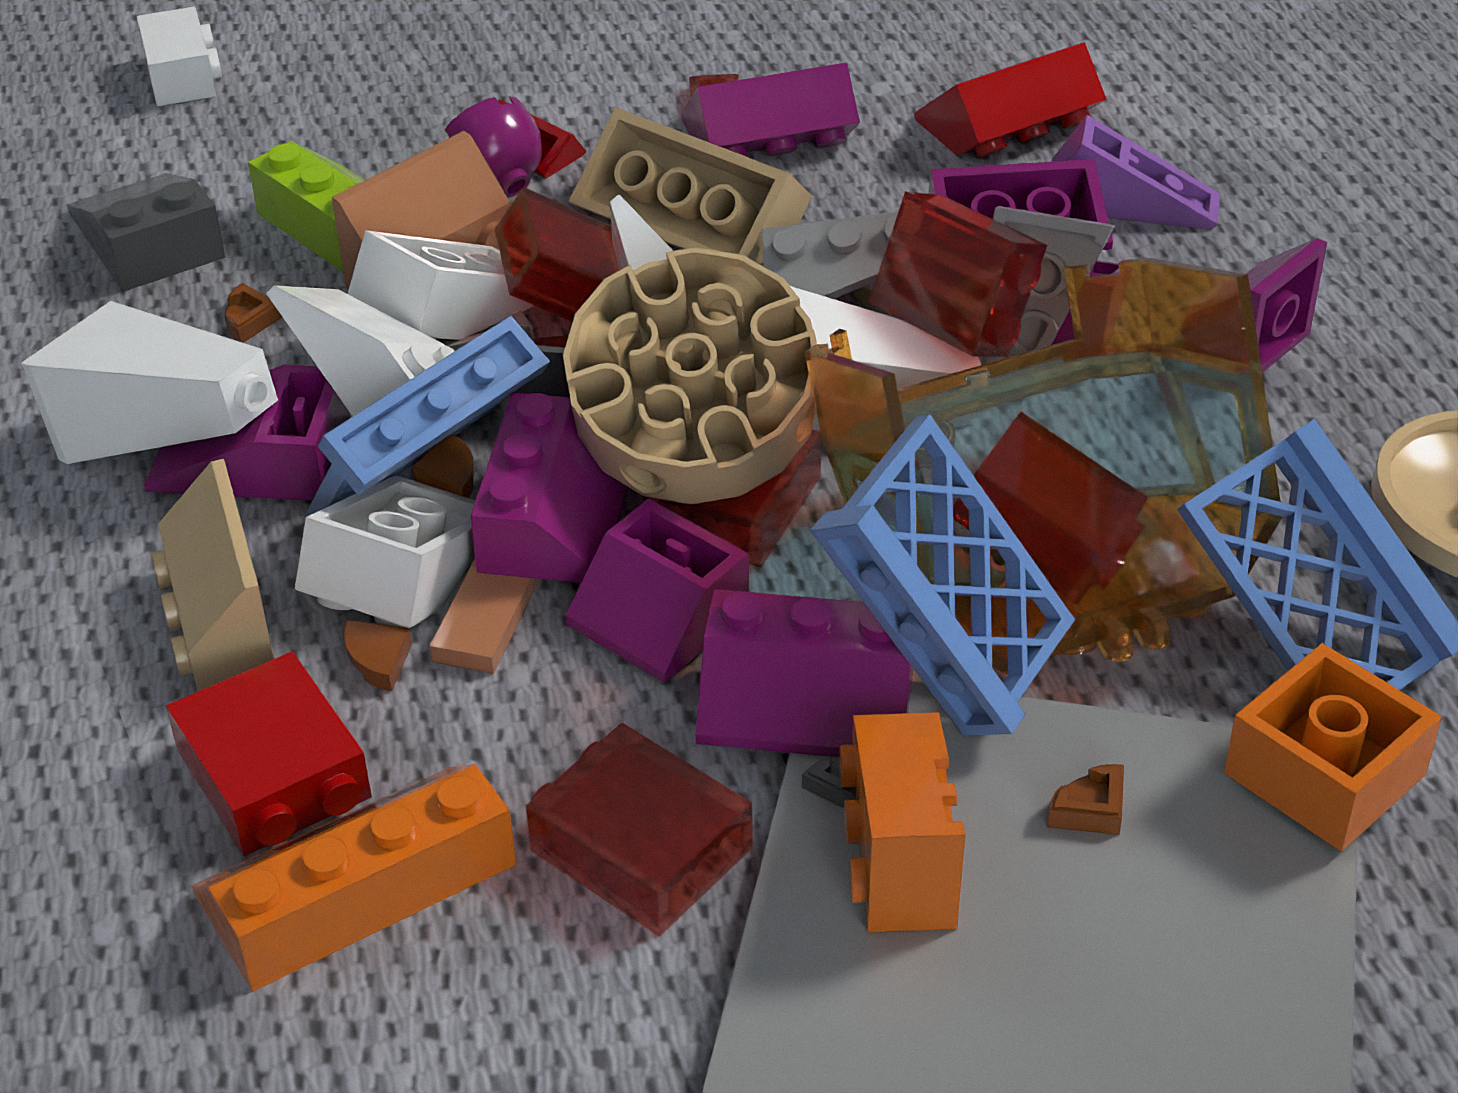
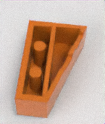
(902, 823)

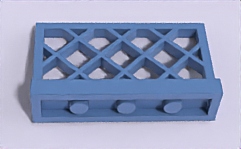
(426, 410)
(1355, 534)
(922, 614)

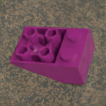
(272, 453)

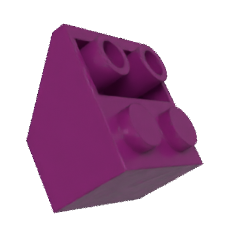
(655, 588)

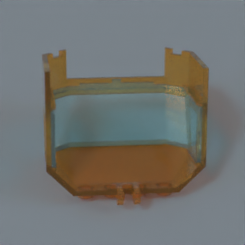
(1150, 388)

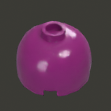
(505, 138)

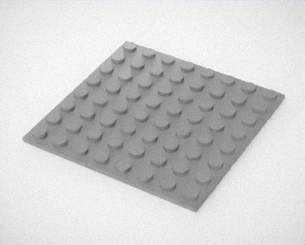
(1081, 961)

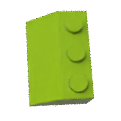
(296, 192)

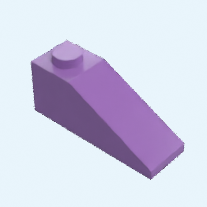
(1139, 183)

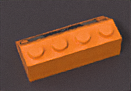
(359, 873)

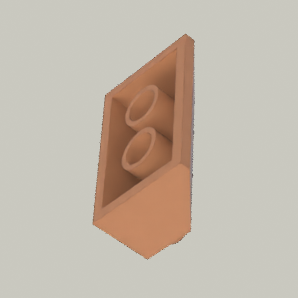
(431, 195)

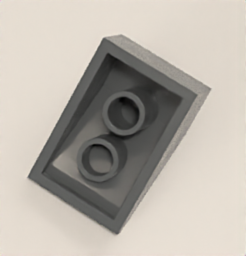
(151, 229)

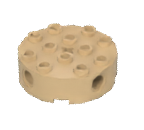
(692, 375)

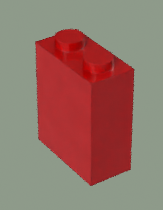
(269, 753)

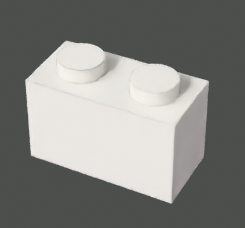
(179, 55)

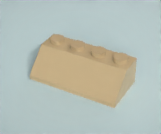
(688, 187)

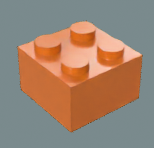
(1331, 745)

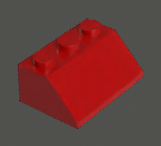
(1015, 102)

